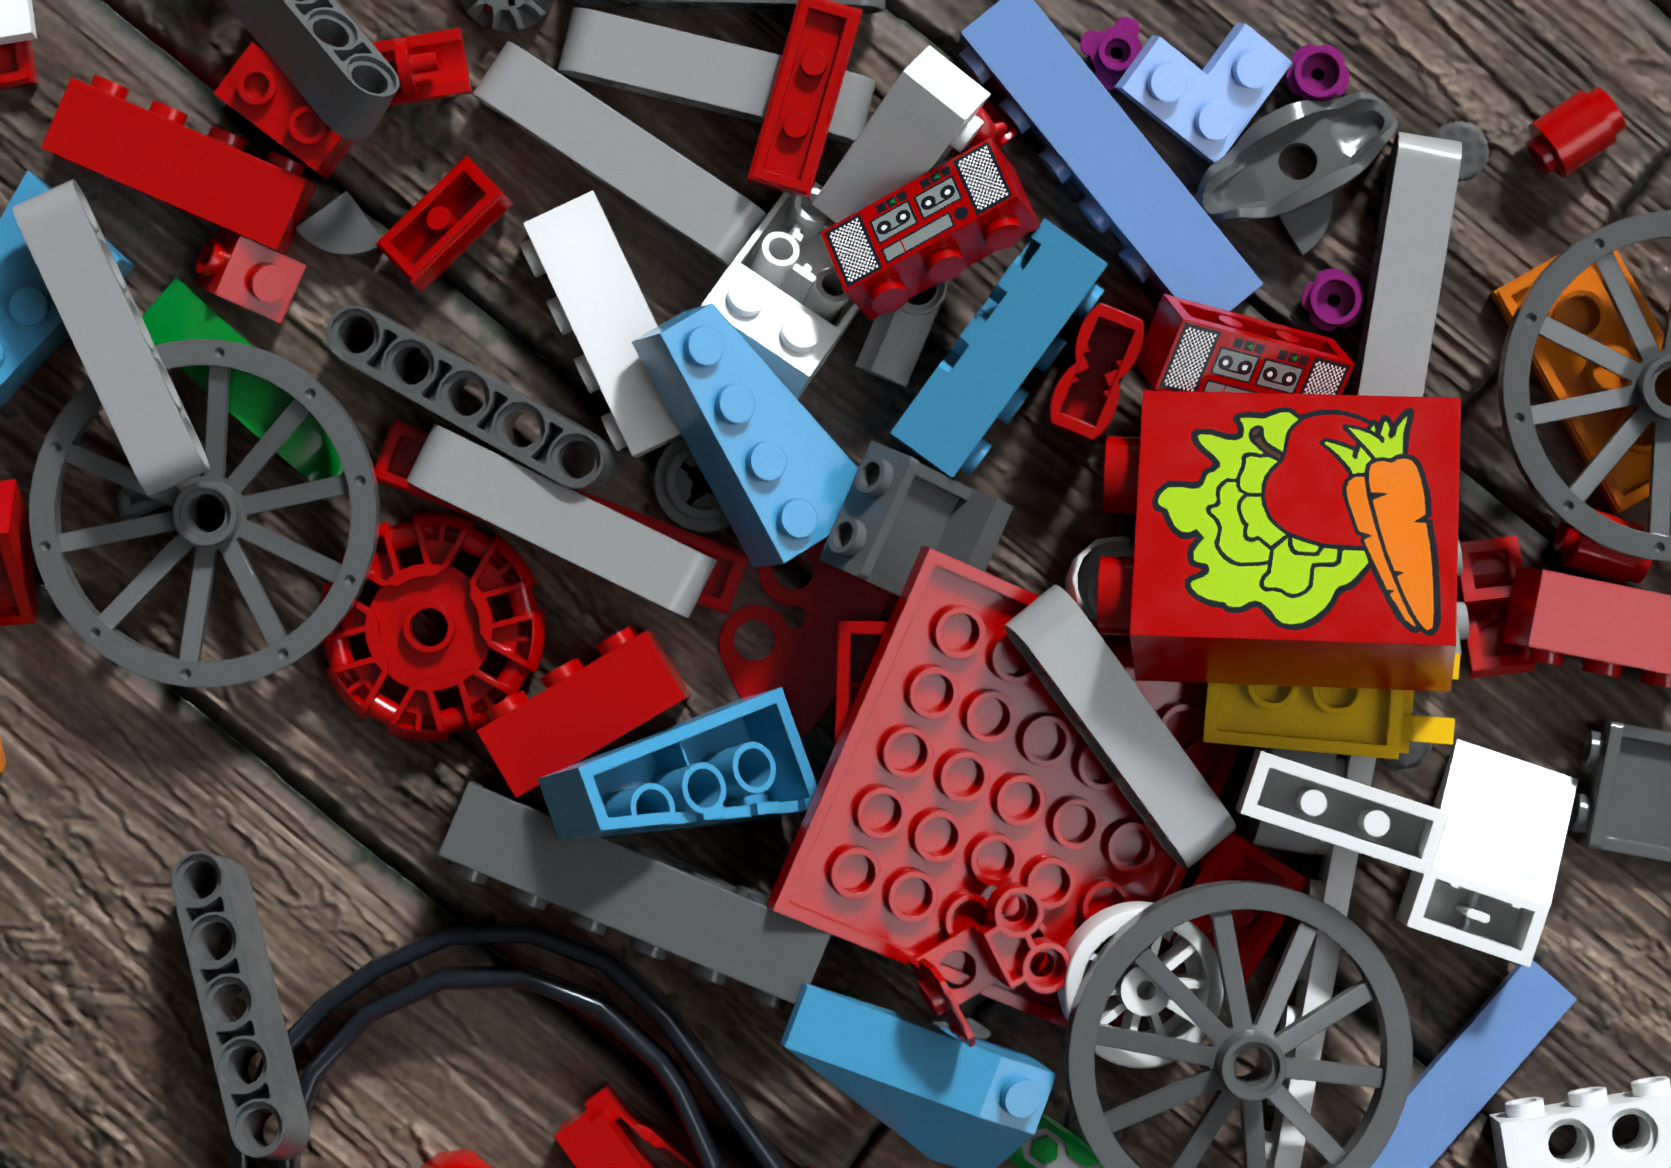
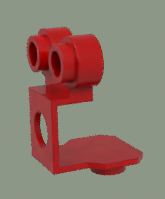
(999, 953)

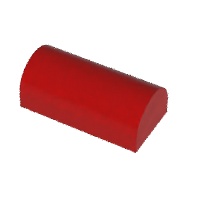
(444, 224)

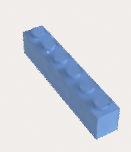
(1103, 156)

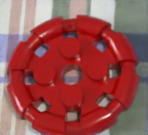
(468, 638)

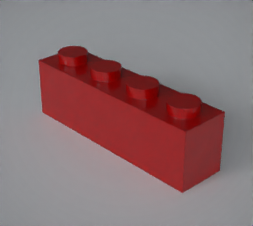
(179, 165)

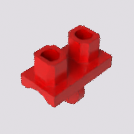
(427, 66)

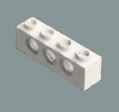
(1525, 1128)

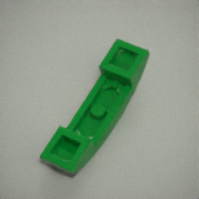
(253, 400)

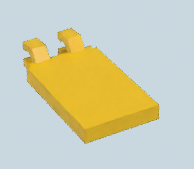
(1321, 719)

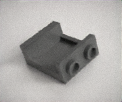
(905, 505)
(1625, 791)

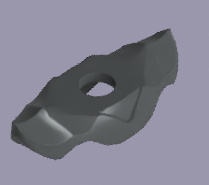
(1339, 132)

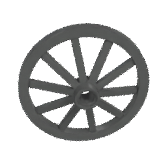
(1520, 417)
(189, 670)
(1217, 899)

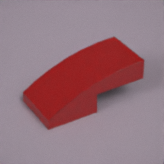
(1487, 592)

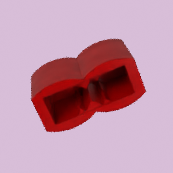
(1100, 356)

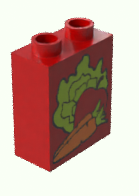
(1287, 540)

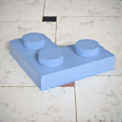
(1207, 105)

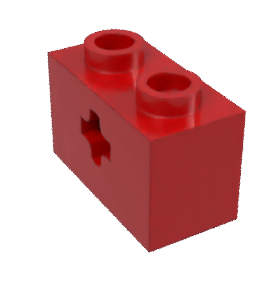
(276, 107)

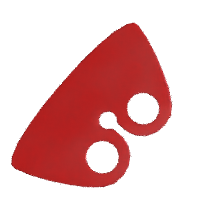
(807, 655)

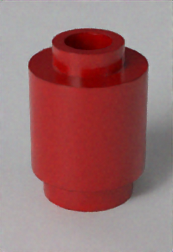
(1575, 132)
(1597, 561)

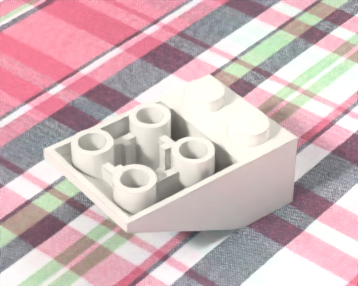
(787, 292)
(1495, 855)

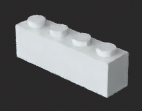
(606, 312)

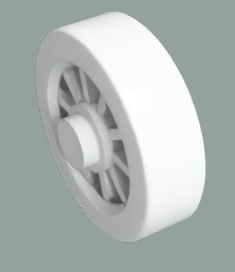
(1136, 990)

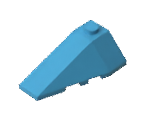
(921, 1079)

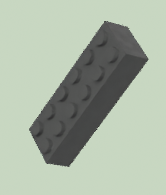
(634, 890)

